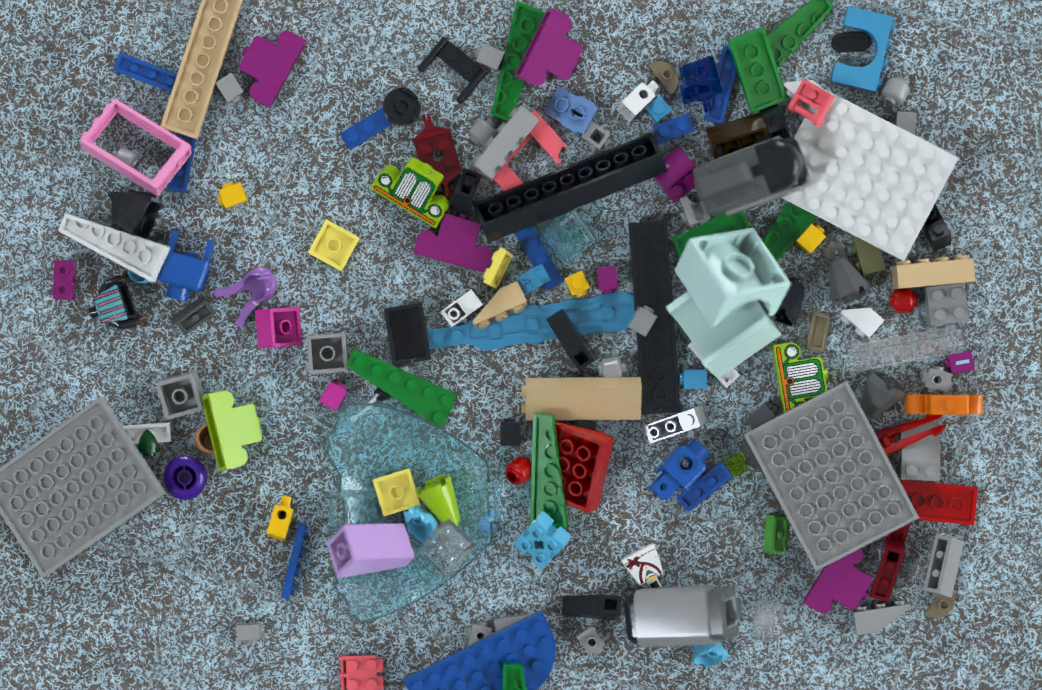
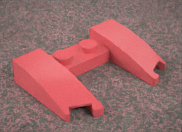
(546, 139)

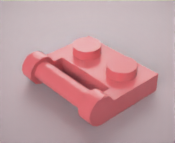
(813, 96)

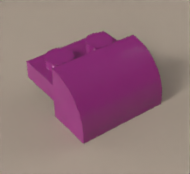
(679, 176)

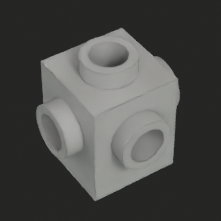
(942, 383)
(471, 632)

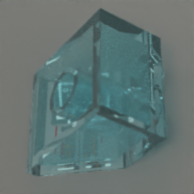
(567, 236)

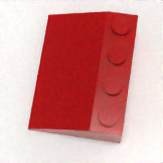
(583, 464)

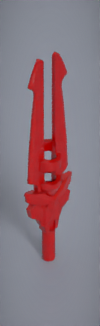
(890, 433)

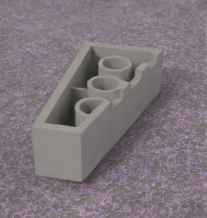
(505, 142)

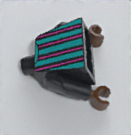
(115, 304)

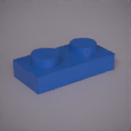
(673, 128)

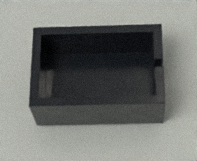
(407, 333)

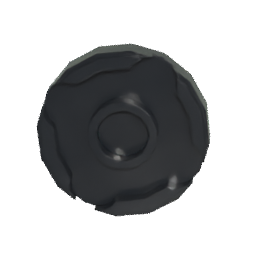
(401, 106)

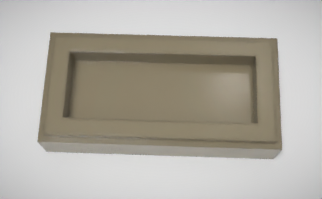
(818, 331)

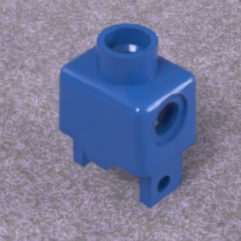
(185, 270)
(672, 474)

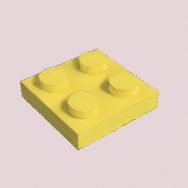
(334, 245)
(494, 274)
(396, 492)

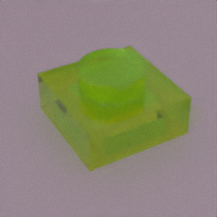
(735, 464)

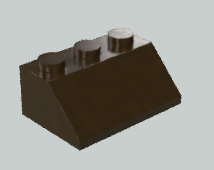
(736, 135)

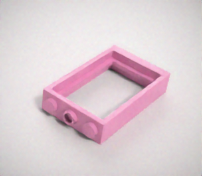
(167, 172)

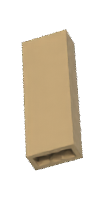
(583, 398)

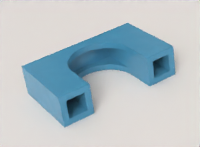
(878, 28)

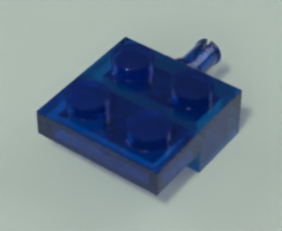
(700, 82)

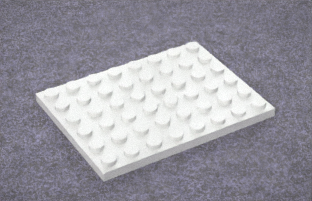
(870, 176)

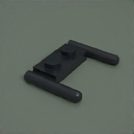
(458, 62)

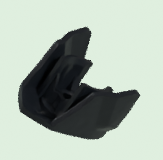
(135, 211)

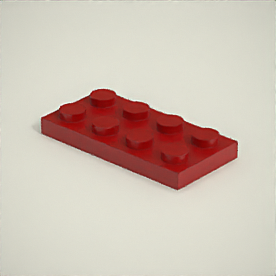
(942, 501)

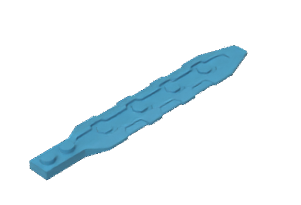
(589, 315)

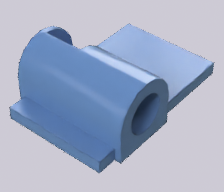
(568, 110)

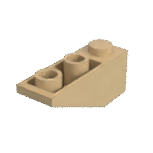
(504, 302)

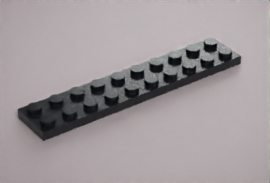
(654, 289)

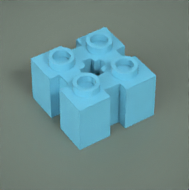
(542, 540)

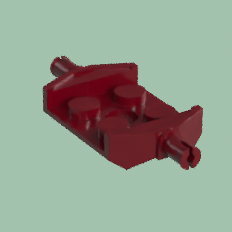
(440, 139)

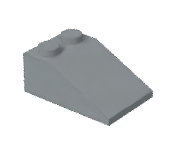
(921, 458)

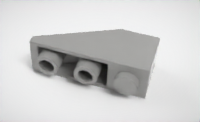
(676, 424)
(871, 621)

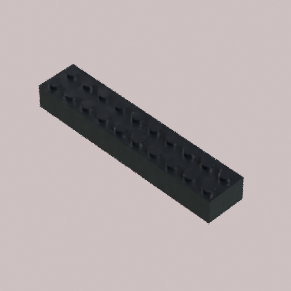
(570, 187)

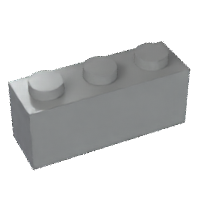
(943, 565)

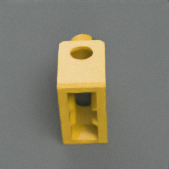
(278, 527)

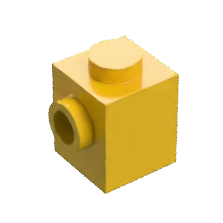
(232, 195)
(811, 238)
(577, 284)

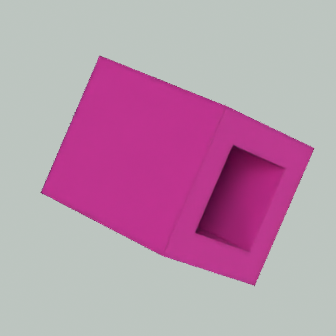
(334, 395)

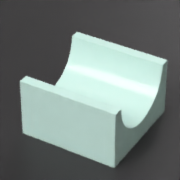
(730, 271)
(732, 341)

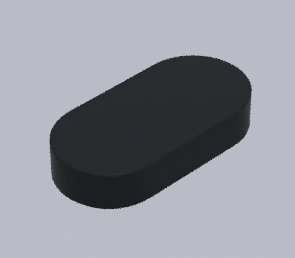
(850, 42)

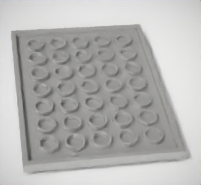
(831, 475)
(75, 487)

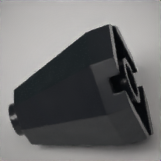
(791, 304)

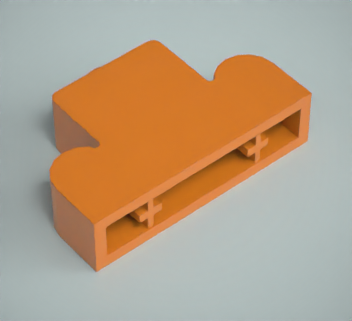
(943, 404)

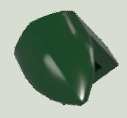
(148, 444)

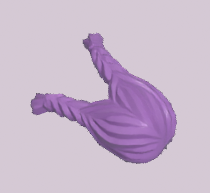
(262, 285)

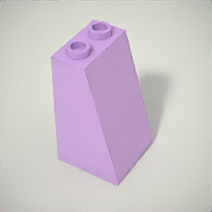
(370, 548)

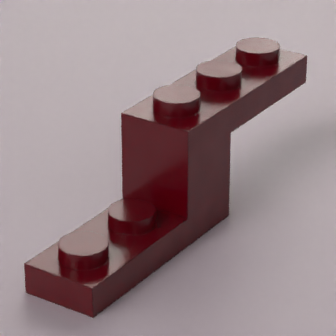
(891, 558)

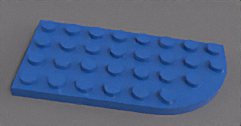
(481, 663)

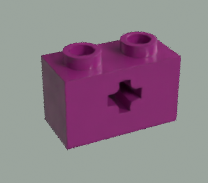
(64, 280)

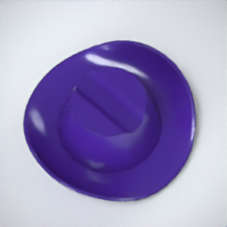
(185, 477)

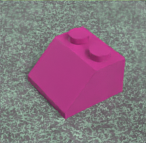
(278, 327)

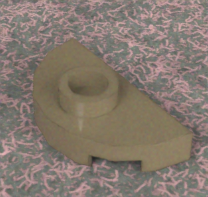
(666, 75)
(940, 606)

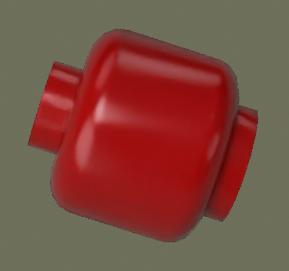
(903, 300)
(519, 470)

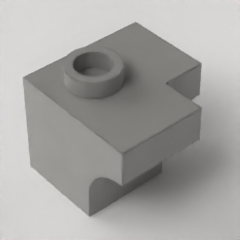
(692, 212)

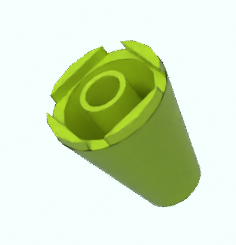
(440, 498)

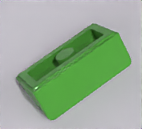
(775, 534)

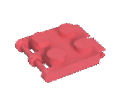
(361, 672)

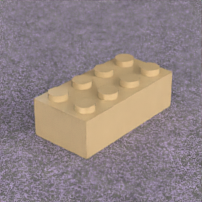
(934, 273)

